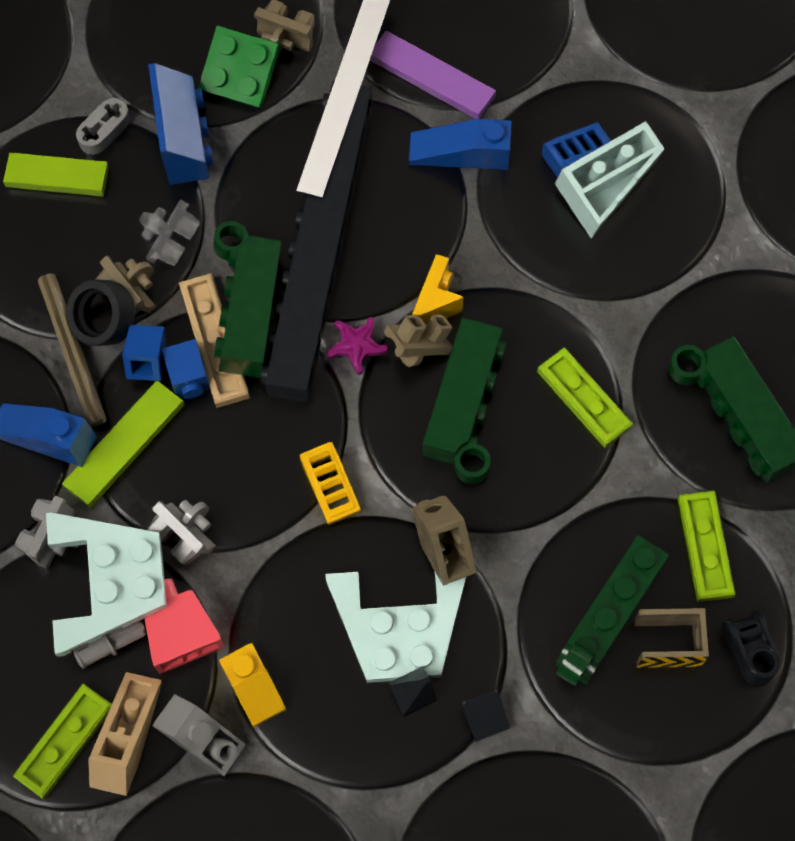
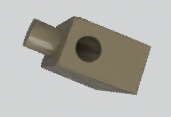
(442, 524)

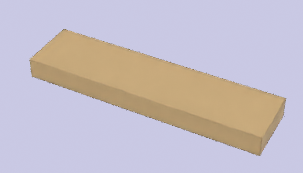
(204, 314)

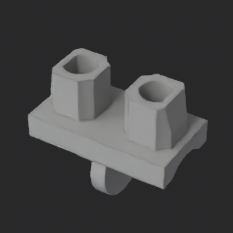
(193, 540)
(36, 544)

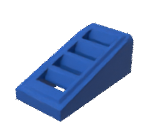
(552, 150)

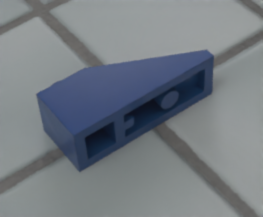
(463, 145)
(47, 432)

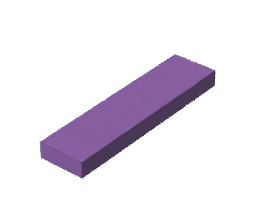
(432, 75)

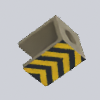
(675, 617)

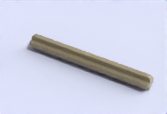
(72, 351)

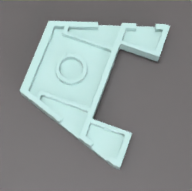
(123, 577)
(397, 638)

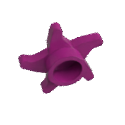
(356, 344)

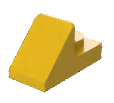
(435, 294)
(252, 684)

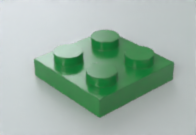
(239, 67)

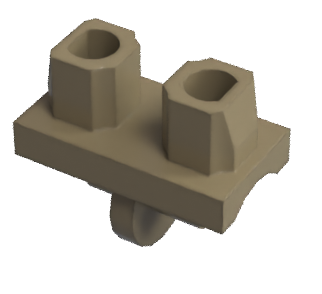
(286, 32)
(131, 280)
(417, 339)

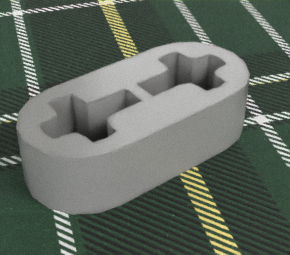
(100, 124)

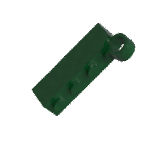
(250, 299)
(462, 396)
(745, 404)
(610, 612)

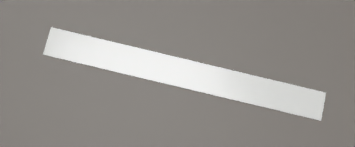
(342, 97)

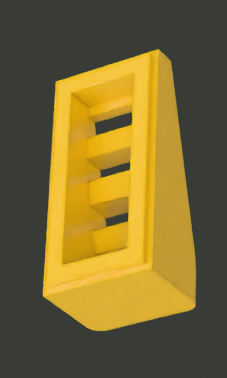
(319, 455)

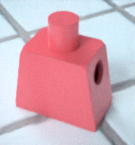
(180, 631)

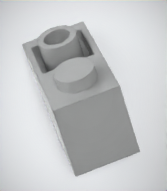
(199, 734)

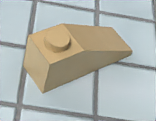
(123, 734)

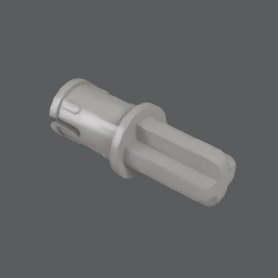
(109, 644)

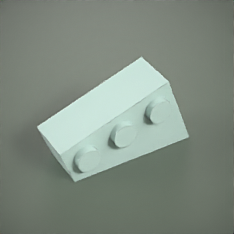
(608, 175)

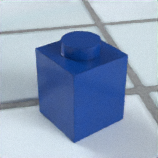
(143, 352)
(186, 369)

